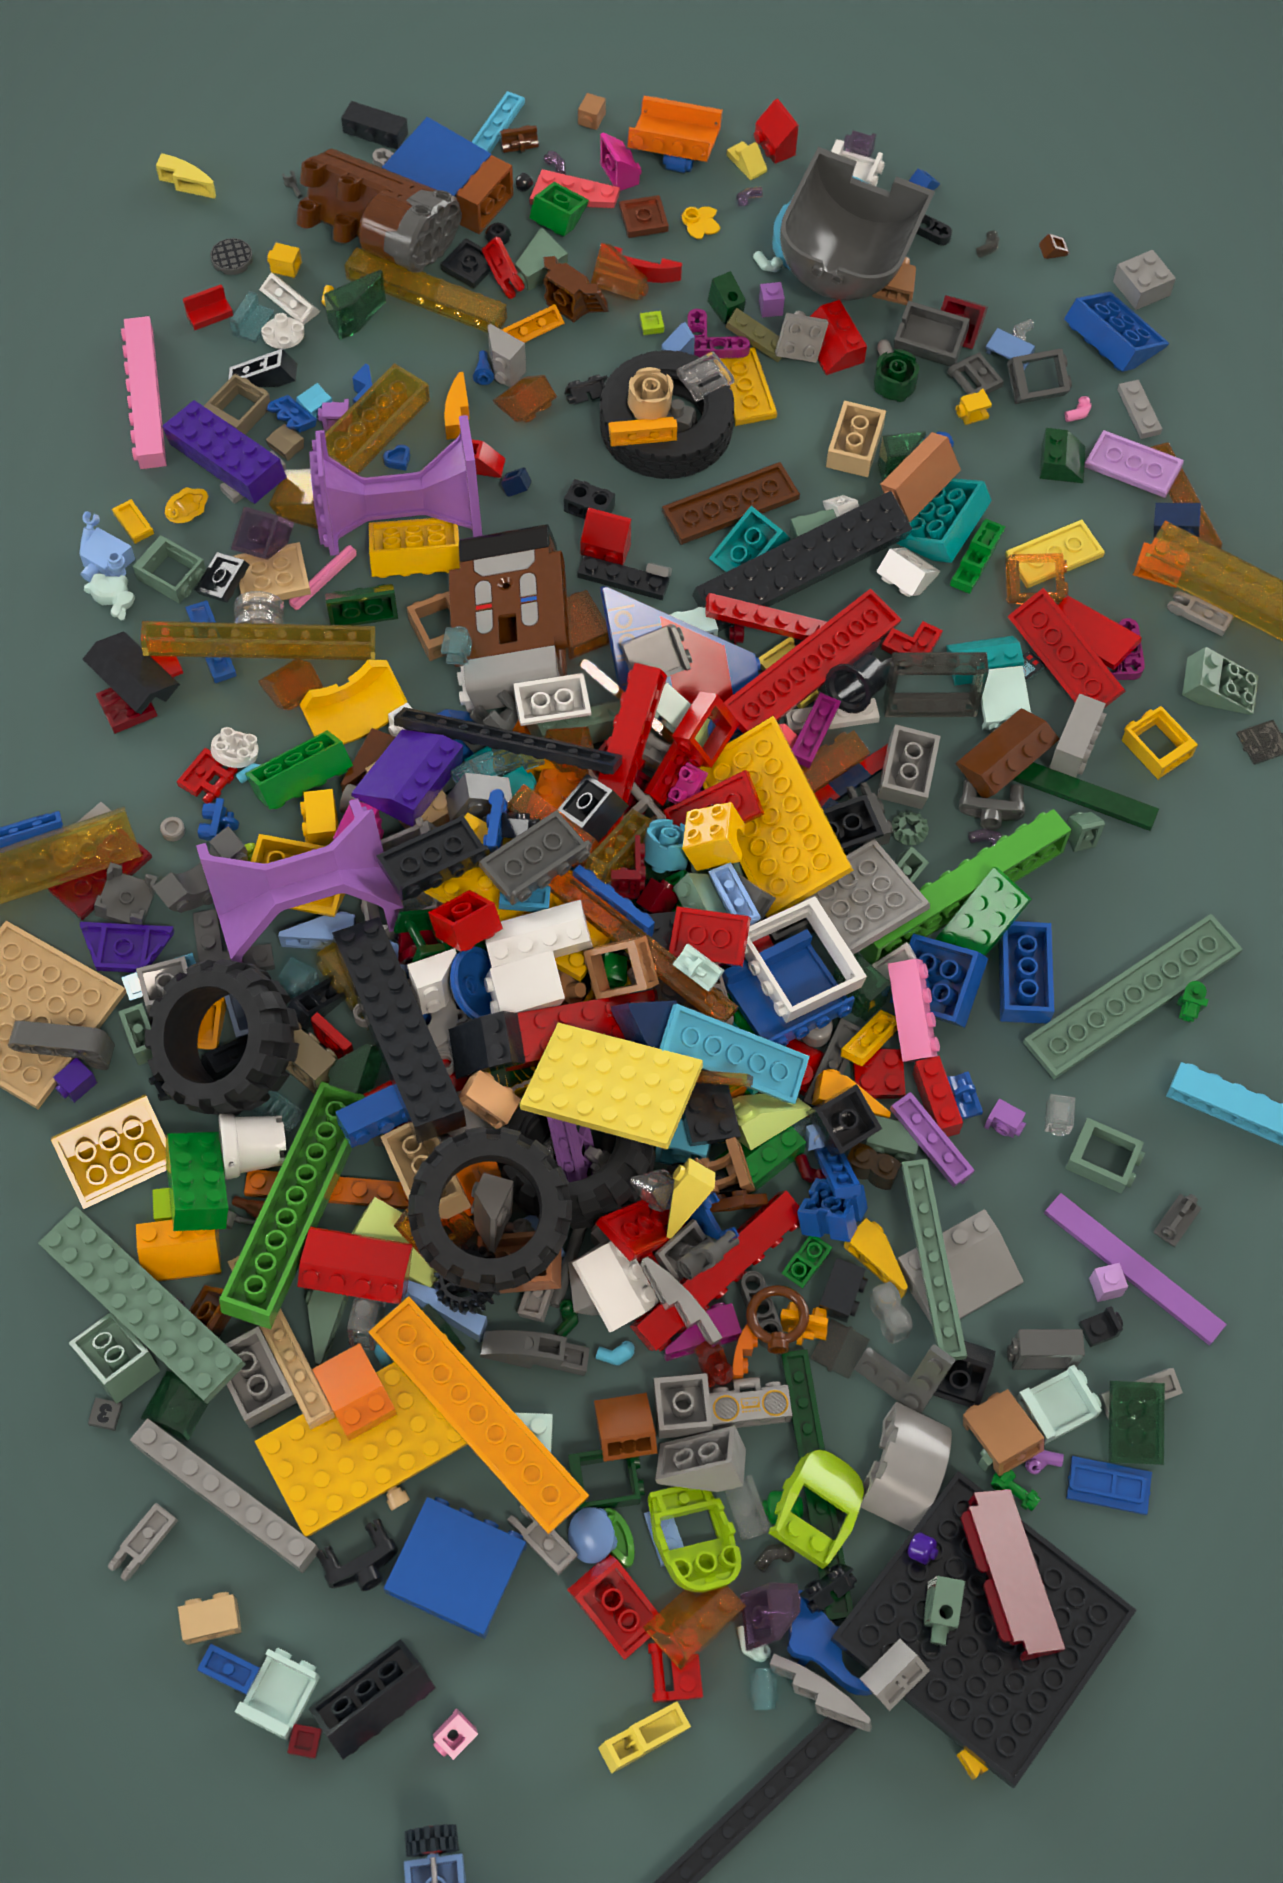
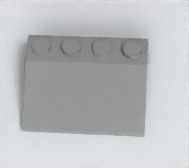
(977, 1264)

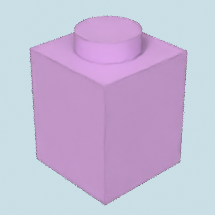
(1108, 1282)

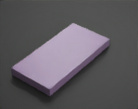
(1134, 463)

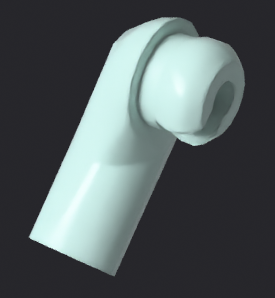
(768, 265)
(757, 1655)

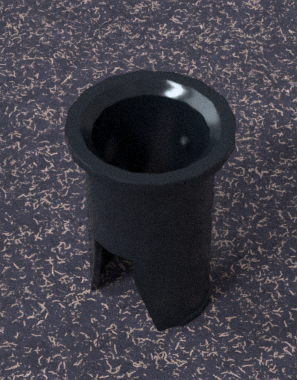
(844, 684)

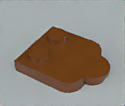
(739, 1201)

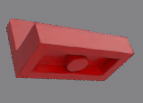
(207, 307)

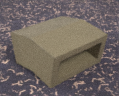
(285, 442)

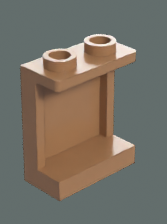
(1004, 1431)

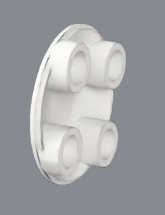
(283, 332)

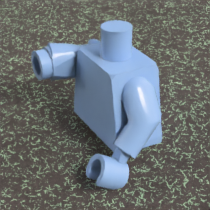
(102, 551)

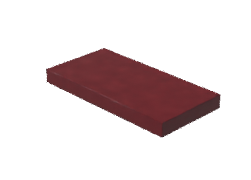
(81, 893)

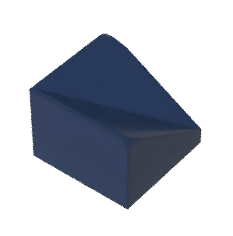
(516, 482)

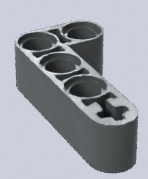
(63, 1040)

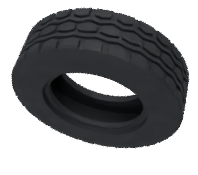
(694, 448)

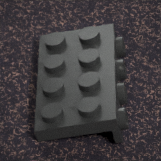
(535, 858)

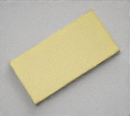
(1073, 541)

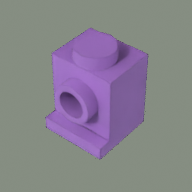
(332, 412)
(1006, 1119)

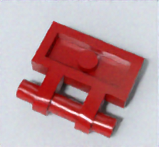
(201, 773)

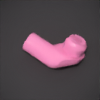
(1081, 410)

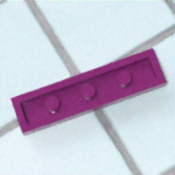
(815, 729)

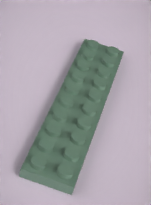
(1131, 996)
(142, 1305)

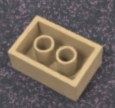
(855, 439)

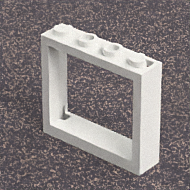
(831, 940)

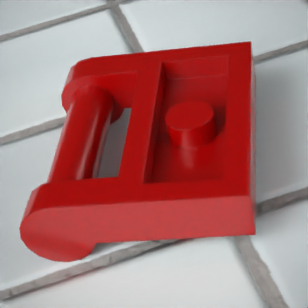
(686, 1681)

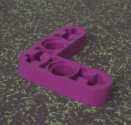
(739, 345)
(1135, 659)

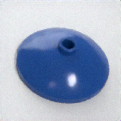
(467, 982)

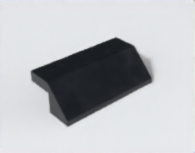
(128, 672)

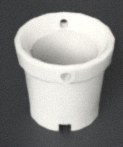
(251, 1143)

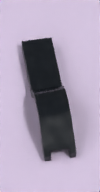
(214, 1062)

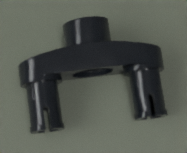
(363, 1568)

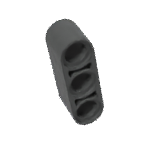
(768, 1320)

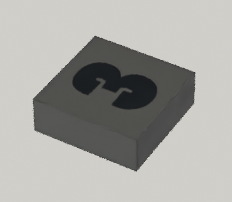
(105, 1414)

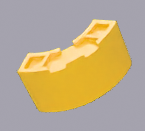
(357, 705)

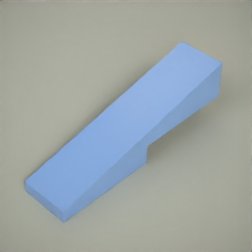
(470, 1324)

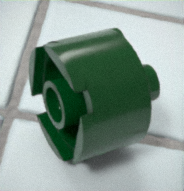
(896, 375)

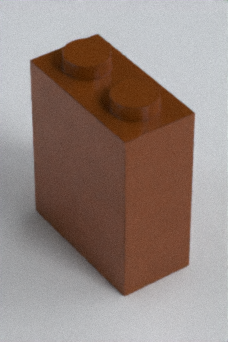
(625, 1427)

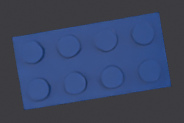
(1026, 973)

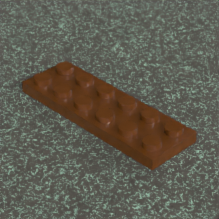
(729, 501)

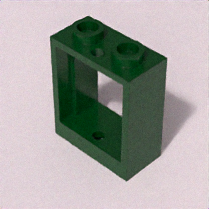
(592, 1457)

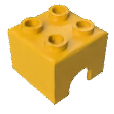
(712, 836)

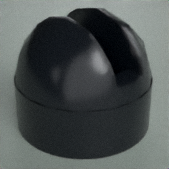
(524, 182)

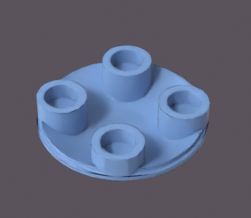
(591, 1535)

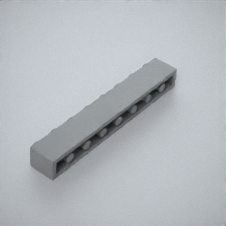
(225, 1495)

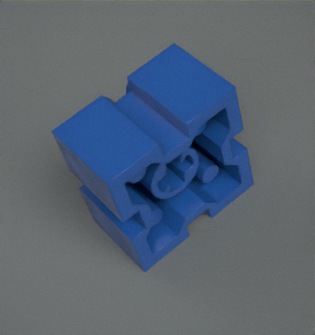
(830, 1215)

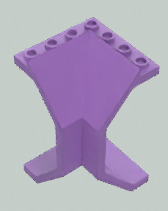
(440, 490)
(254, 893)

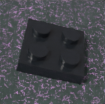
(467, 263)
(222, 577)

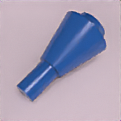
(483, 373)

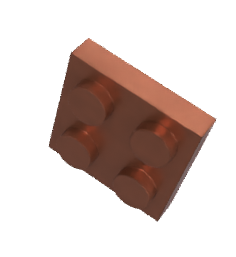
(643, 216)

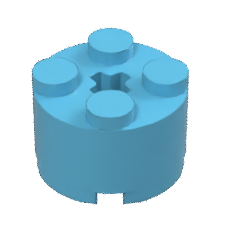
(664, 846)

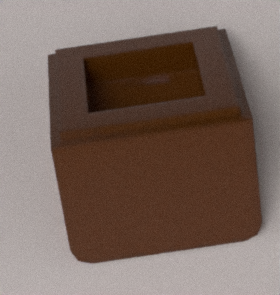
(1053, 247)

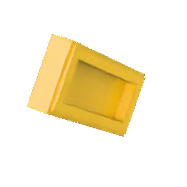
(133, 521)

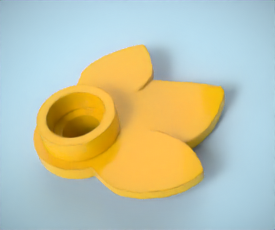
(700, 221)

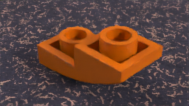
(744, 1347)

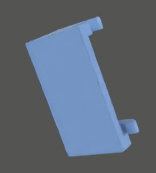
(1009, 345)

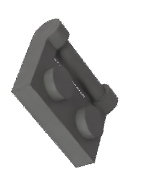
(979, 371)

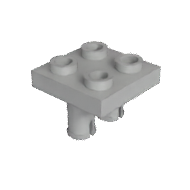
(801, 337)

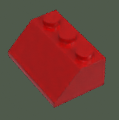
(842, 342)

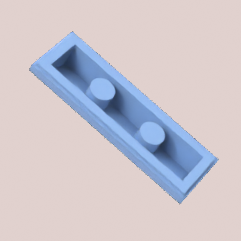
(733, 892)

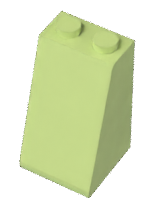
(379, 1222)

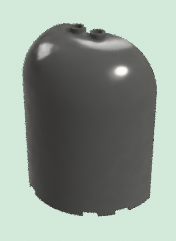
(846, 233)

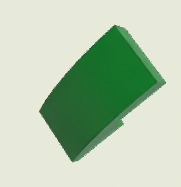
(807, 1261)

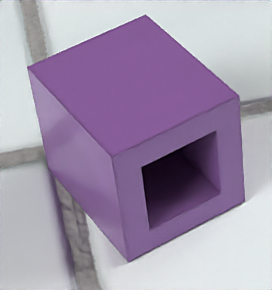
(771, 299)

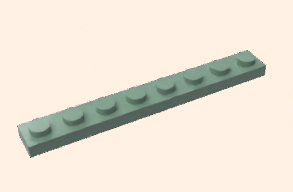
(933, 1258)

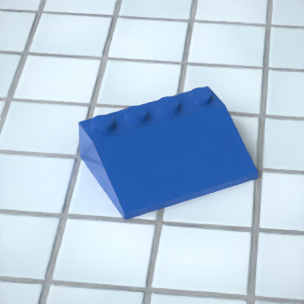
(1114, 330)

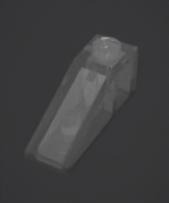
(655, 1188)

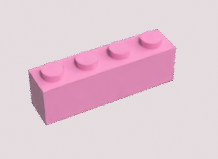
(912, 1010)

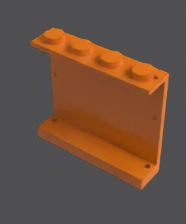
(676, 129)

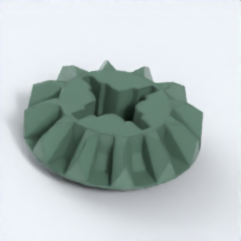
(907, 836)

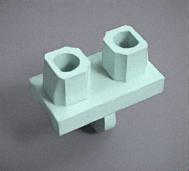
(698, 967)

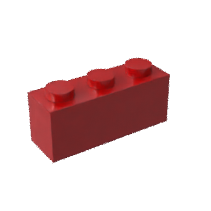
(937, 1095)

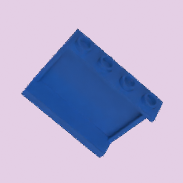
(437, 158)
(800, 977)
(455, 1566)

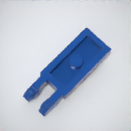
(494, 820)

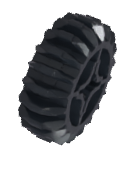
(448, 1289)

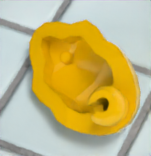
(186, 505)

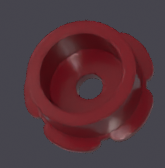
(737, 634)

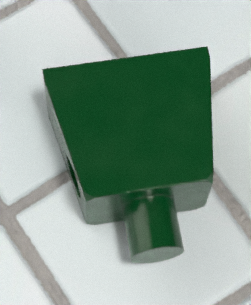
(725, 296)

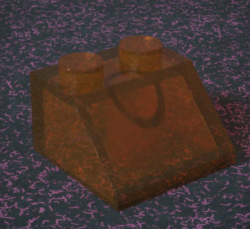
(526, 398)
(290, 683)

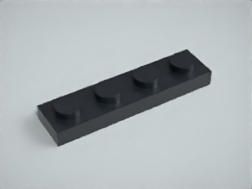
(623, 577)

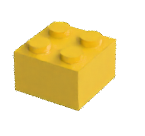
(319, 817)

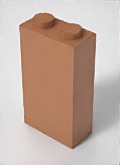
(922, 474)

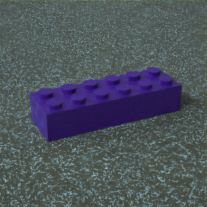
(224, 451)

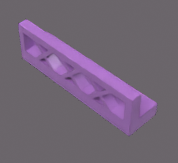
(932, 1140)
(568, 1148)

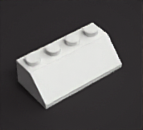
(555, 929)

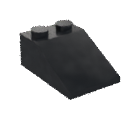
(487, 1044)

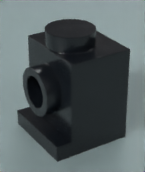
(516, 823)

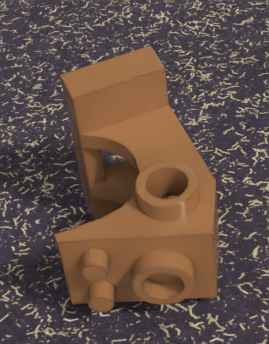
(736, 1167)

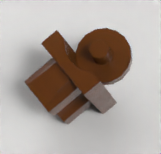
(519, 138)

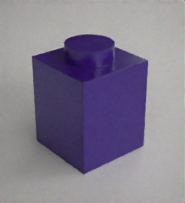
(74, 1080)

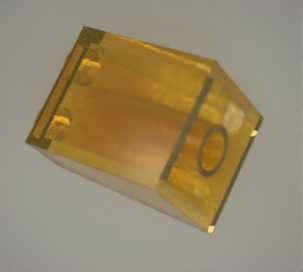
(295, 499)

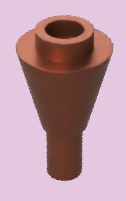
(252, 1207)

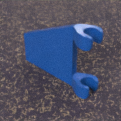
(706, 1219)

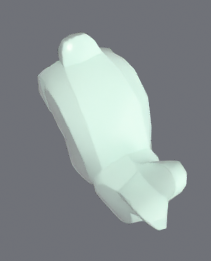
(111, 591)

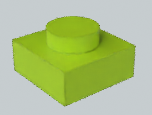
(651, 323)

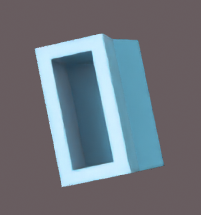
(313, 399)

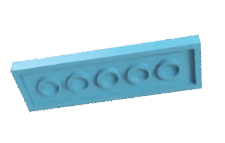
(726, 1048)

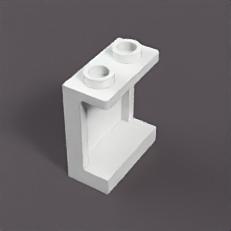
(866, 168)

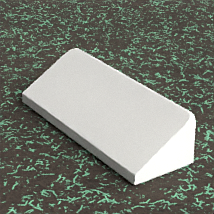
(288, 299)

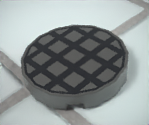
(231, 256)

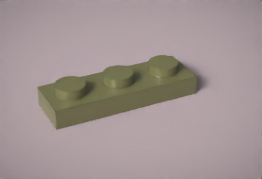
(756, 333)

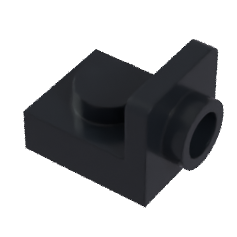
(1102, 1327)

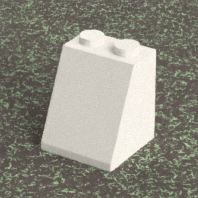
(525, 984)

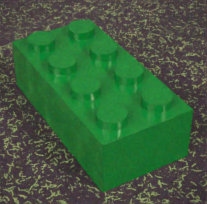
(299, 770)
(196, 1181)

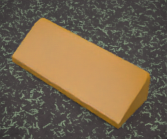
(536, 324)

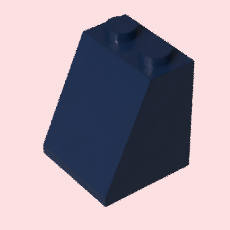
(643, 1021)

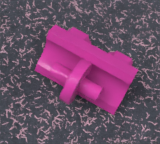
(688, 784)

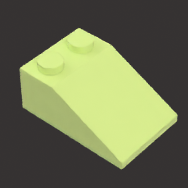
(765, 1116)

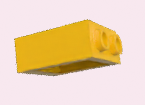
(1185, 744)

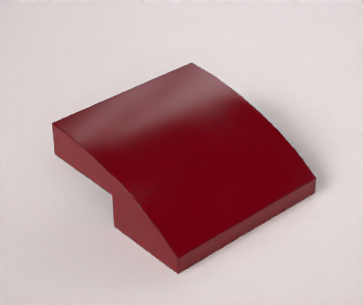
(119, 713)

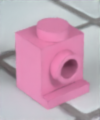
(455, 1746)

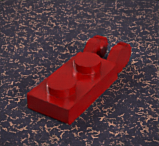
(502, 267)

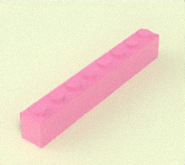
(144, 393)

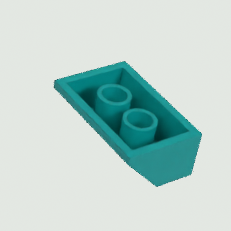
(1001, 653)

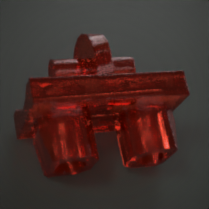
(714, 1363)

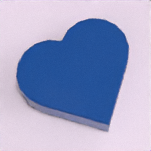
(397, 458)

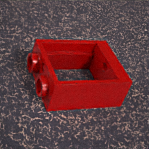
(703, 706)

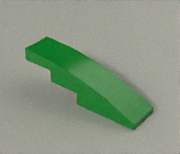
(977, 556)

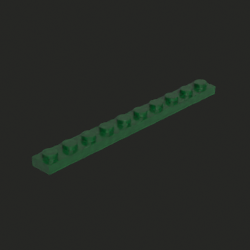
(808, 1439)

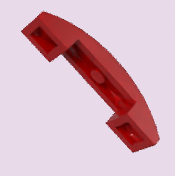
(664, 272)

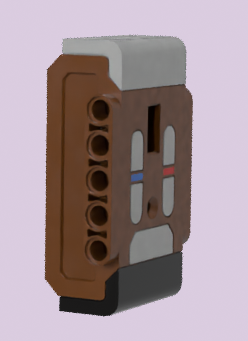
(514, 609)

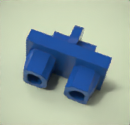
(220, 821)
(965, 1095)

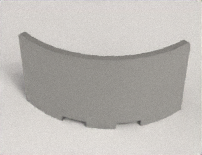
(909, 1469)

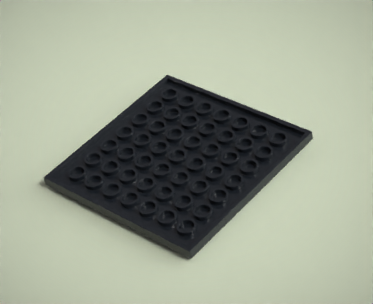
(977, 1683)

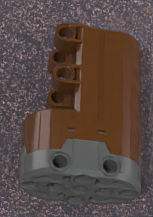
(385, 210)

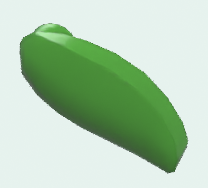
(625, 1546)

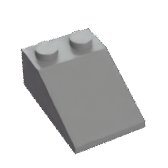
(703, 1461)

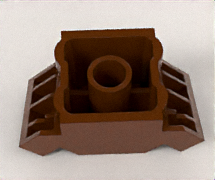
(571, 291)

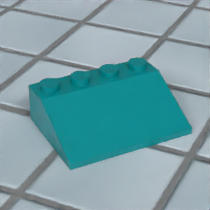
(948, 520)

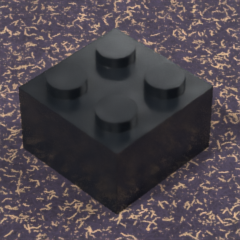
(844, 1120)

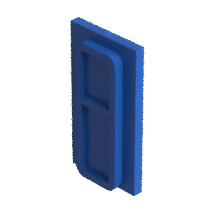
(1109, 1485)

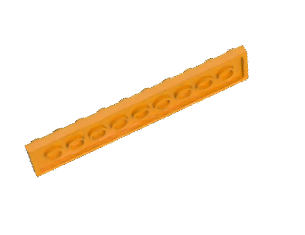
(479, 1415)

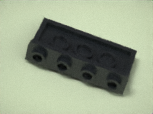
(432, 858)

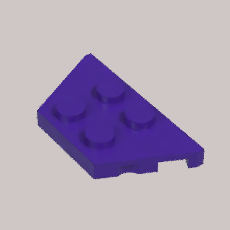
(124, 945)

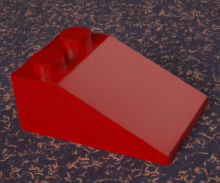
(614, 1605)

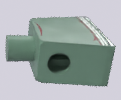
(943, 1595)

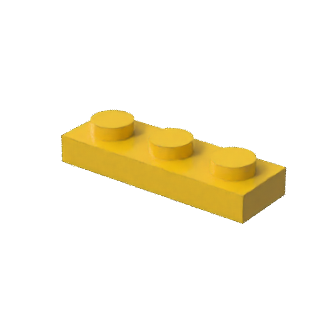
(870, 1038)

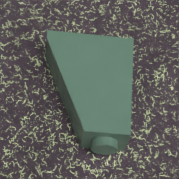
(531, 262)

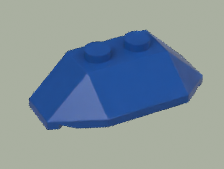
(29, 828)

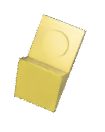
(748, 159)

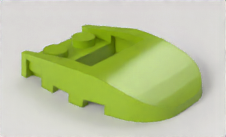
(832, 1481)
(703, 1564)

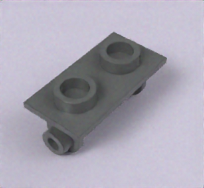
(1178, 1219)

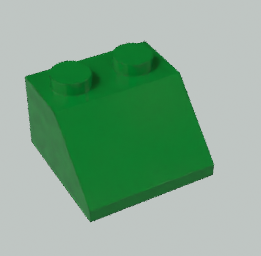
(558, 208)

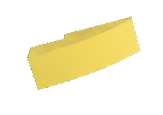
(184, 176)
(643, 1737)

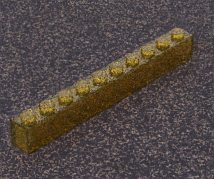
(258, 640)

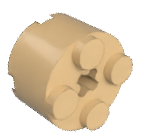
(650, 394)

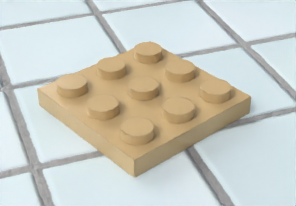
(280, 575)

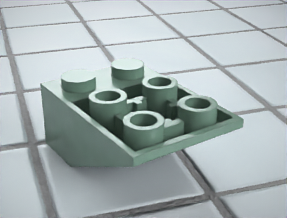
(1219, 682)

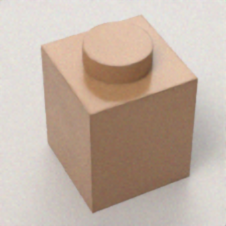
(591, 111)

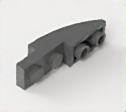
(535, 1348)

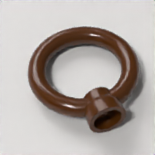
(777, 1341)

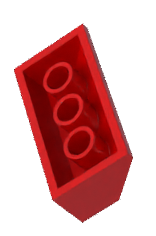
(355, 1265)

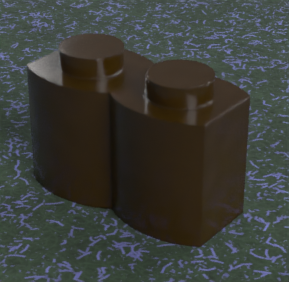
(876, 1168)

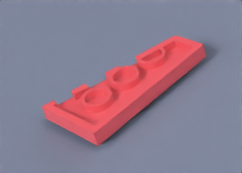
(599, 194)

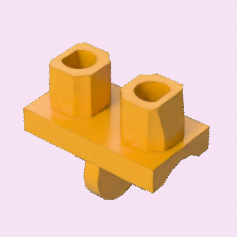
(816, 1327)

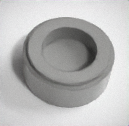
(172, 829)

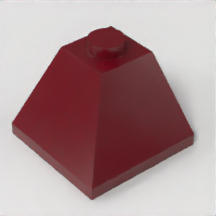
(967, 309)

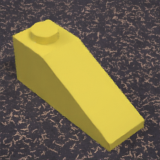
(690, 1188)

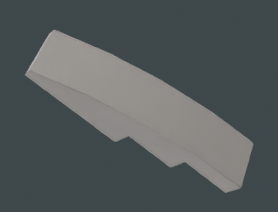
(672, 1294)
(828, 1698)

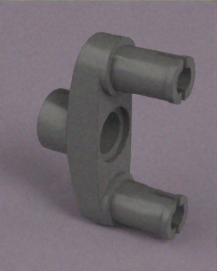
(992, 811)
(705, 1255)

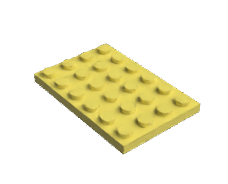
(612, 1085)

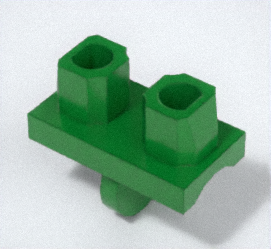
(1192, 1001)

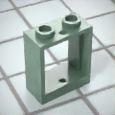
(156, 555)
(1096, 1173)

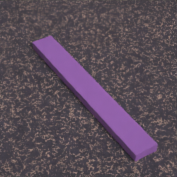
(1135, 1269)

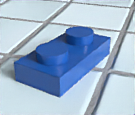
(228, 1669)

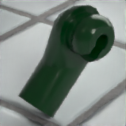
(569, 1318)

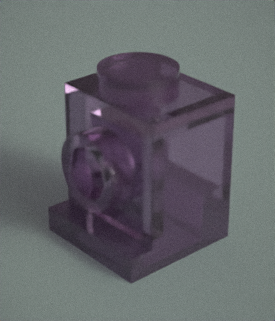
(860, 143)

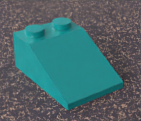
(747, 540)

